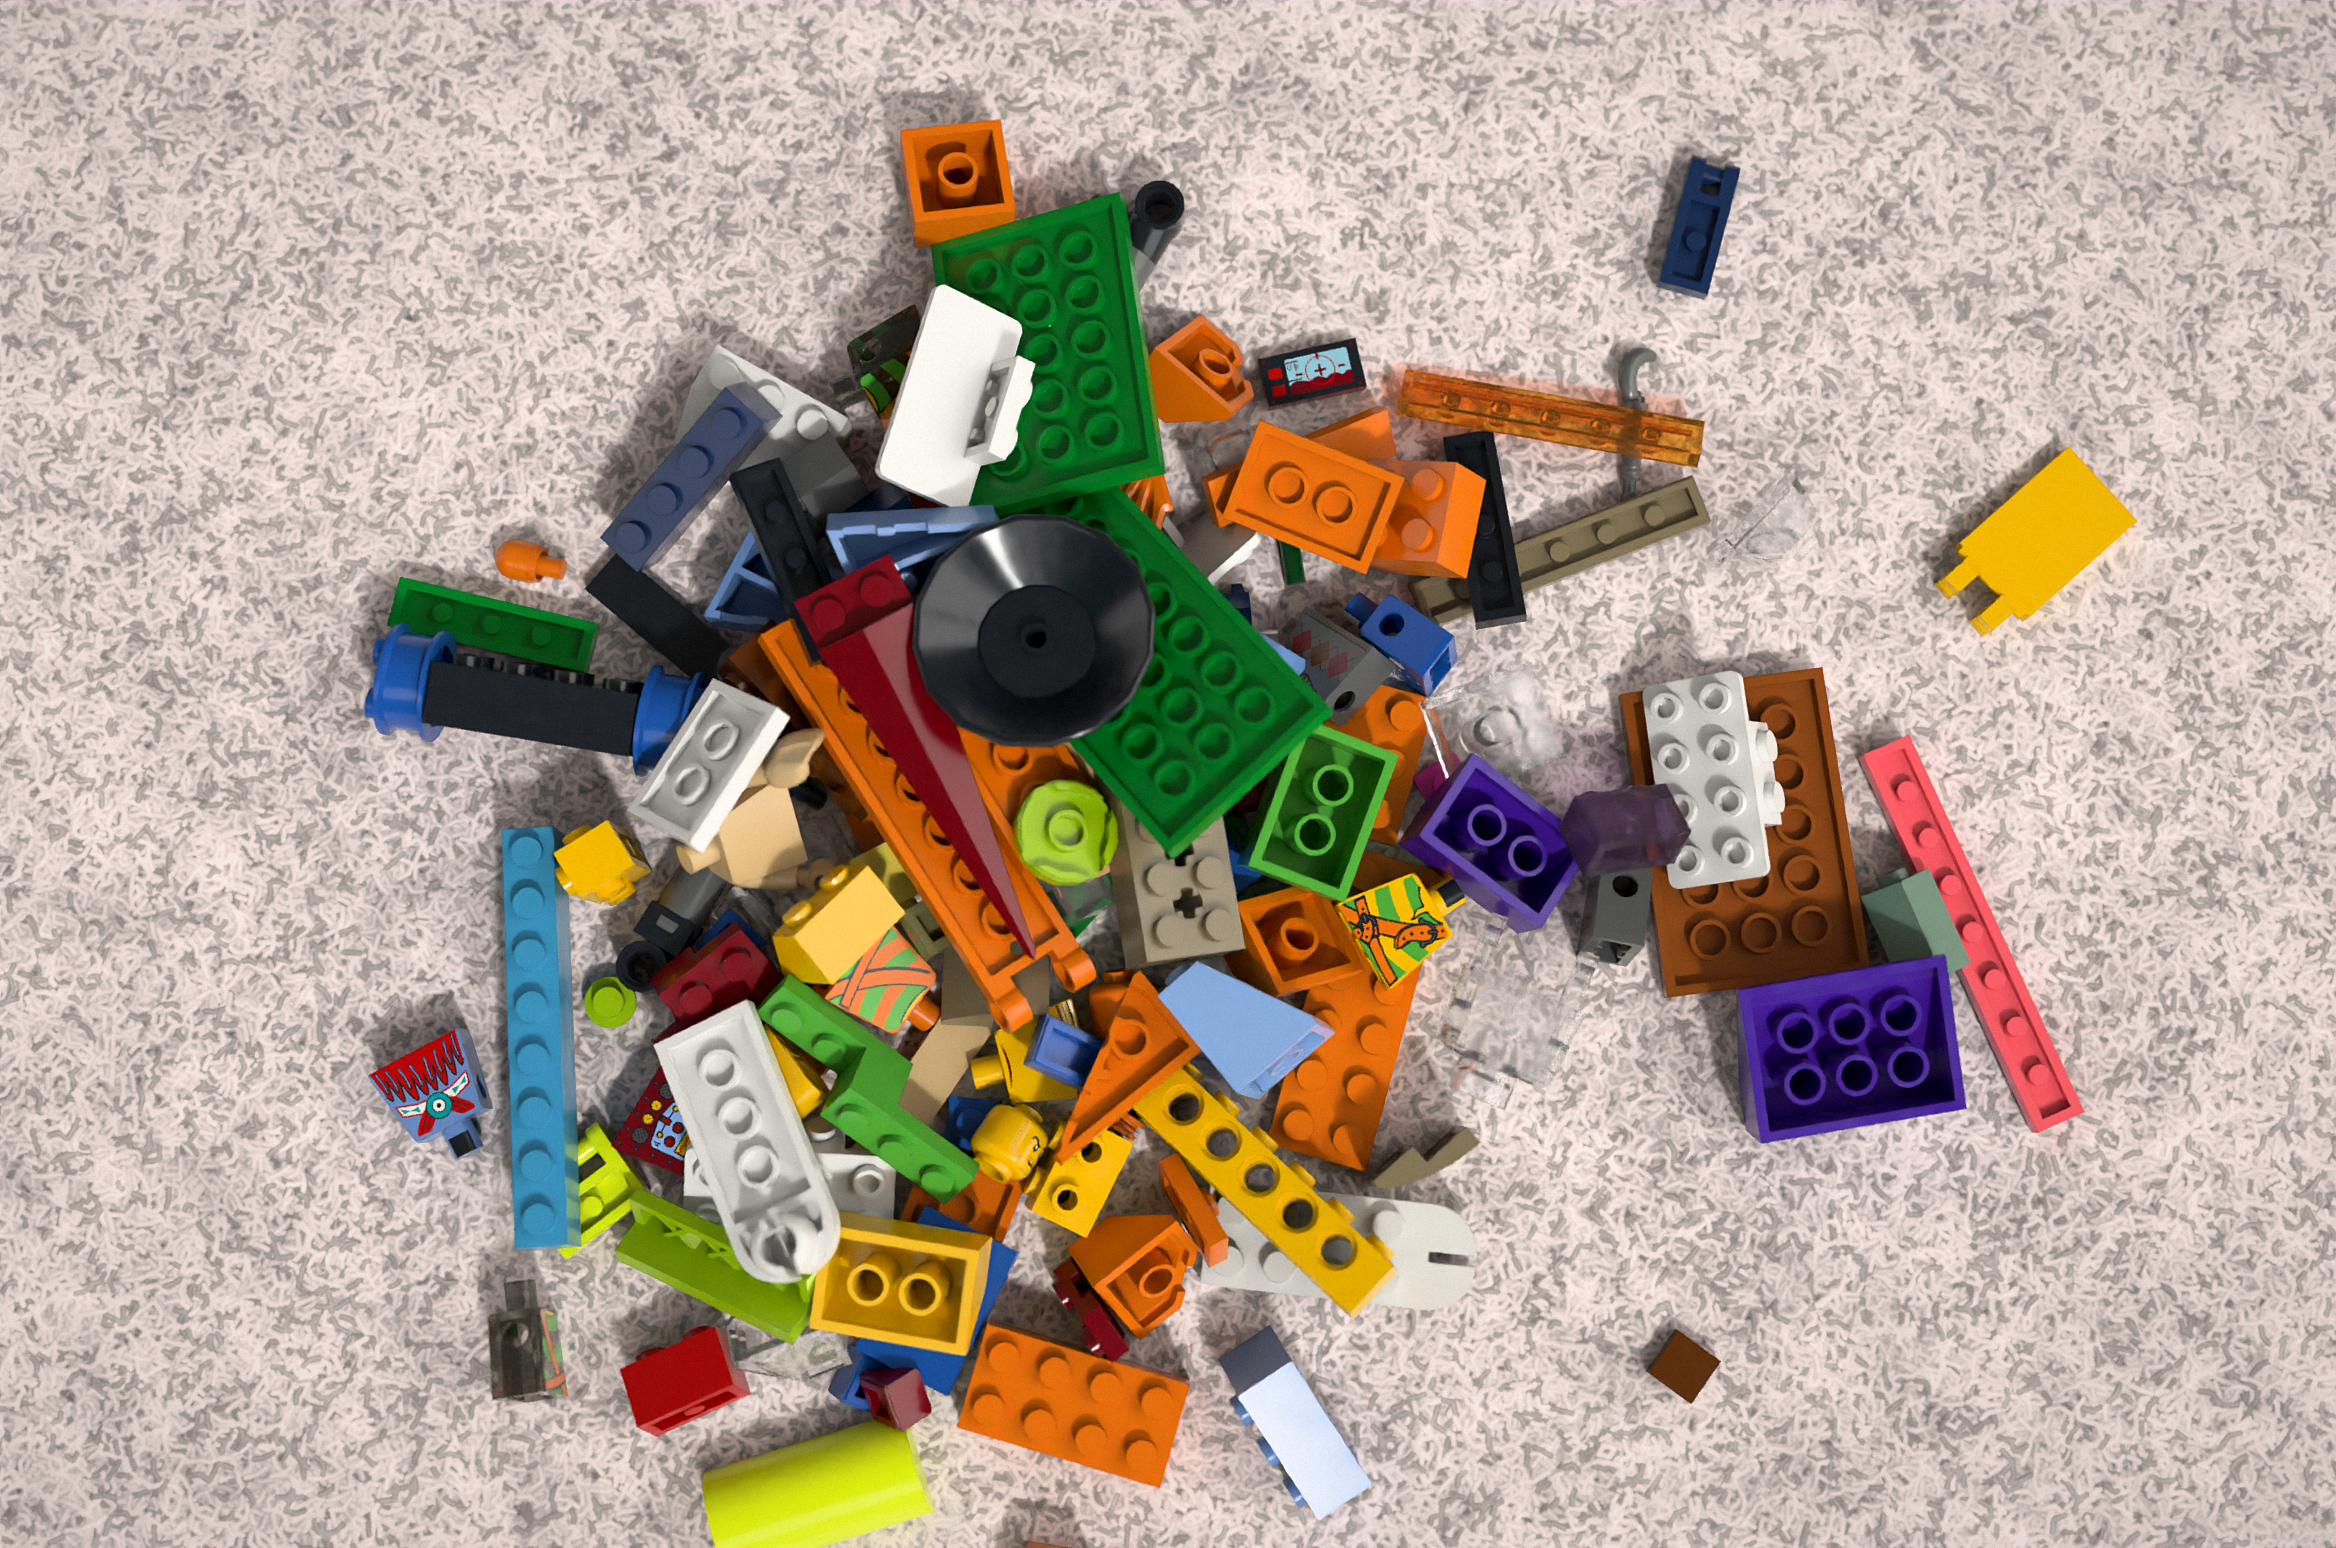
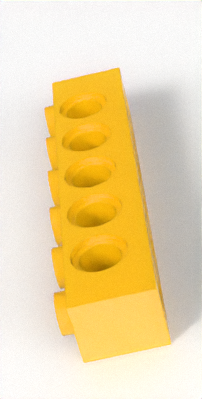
(1347, 1285)

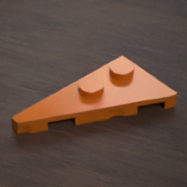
(1135, 1059)

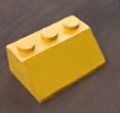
(902, 1283)

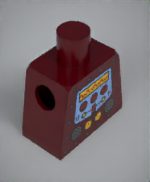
(655, 1128)

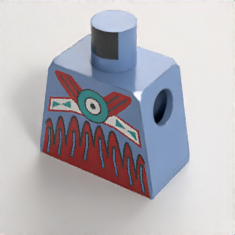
(438, 1092)

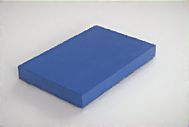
(938, 1368)

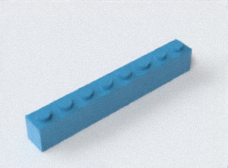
(540, 1042)

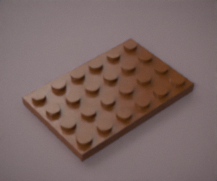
(1808, 906)

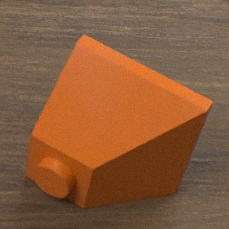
(1292, 943)

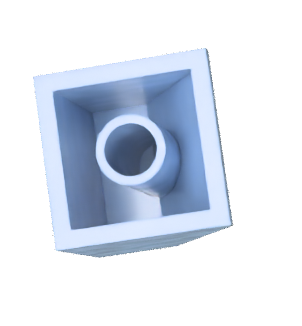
(1241, 1029)

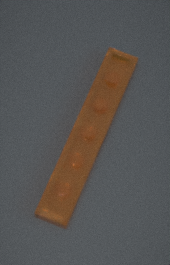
(1551, 418)

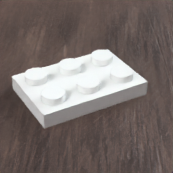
(708, 764)

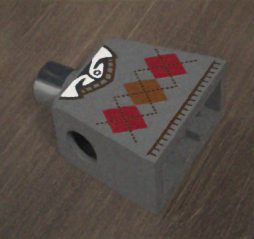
(1337, 664)
(1615, 923)

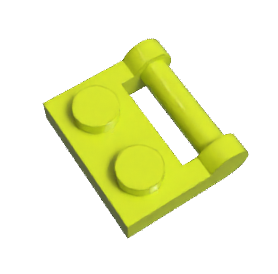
(606, 1191)

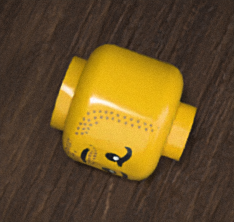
(1009, 1142)

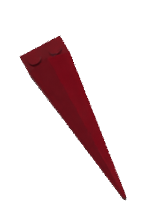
(867, 641)

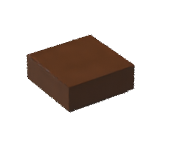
(1683, 1366)

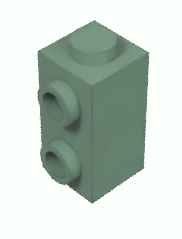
(1913, 918)

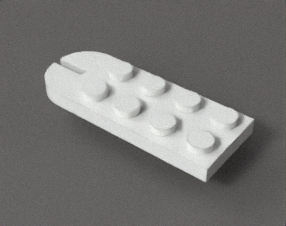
(751, 1145)
(1403, 1226)

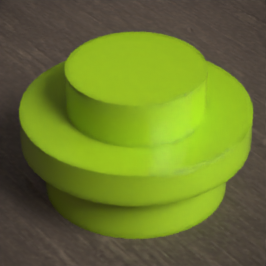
(610, 1003)

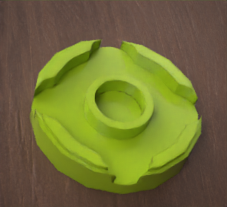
(1050, 833)

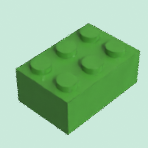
(1319, 813)

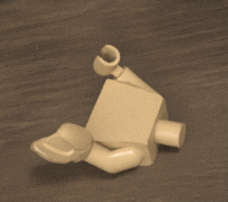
(760, 836)

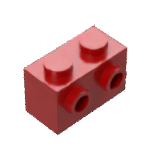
(683, 1381)

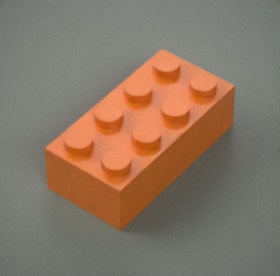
(1074, 1404)

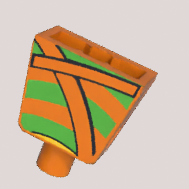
(886, 986)

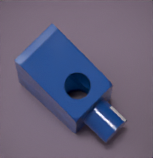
(1419, 651)

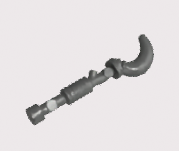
(1627, 383)

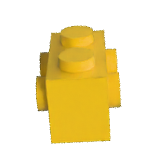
(600, 863)
(1085, 1177)

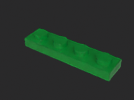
(496, 625)

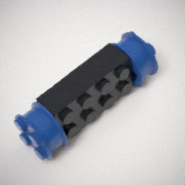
(430, 686)

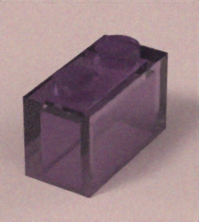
(1624, 829)

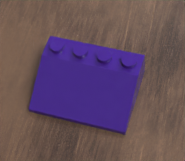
(1848, 1049)

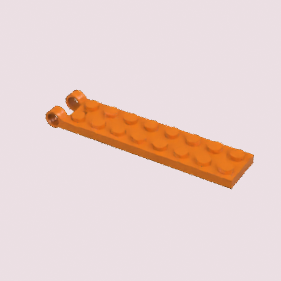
(923, 849)

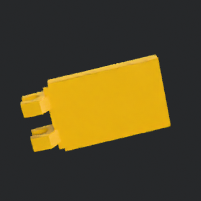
(2038, 540)

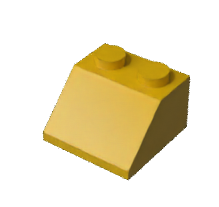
(835, 925)

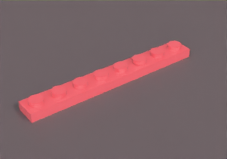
(1992, 976)

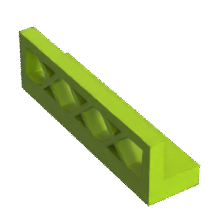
(701, 1262)

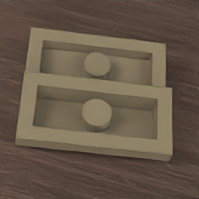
(965, 1003)
(1409, 1166)

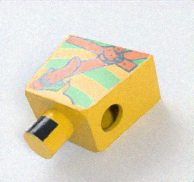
(1400, 924)

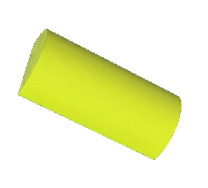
(818, 1490)

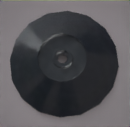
(1022, 582)

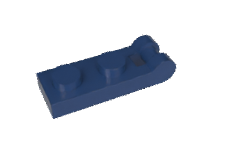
(1698, 228)

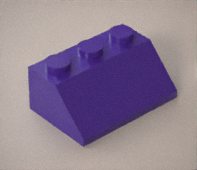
(1494, 844)

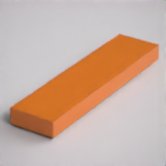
(1360, 436)

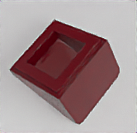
(896, 1396)

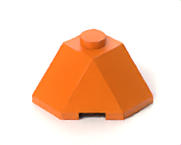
(1198, 375)
(1137, 1267)

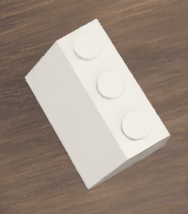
(802, 418)

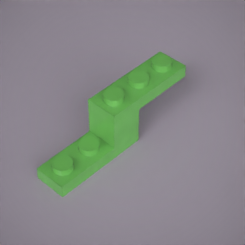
(867, 1089)

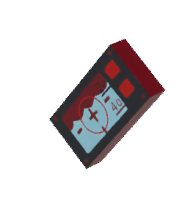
(1311, 374)

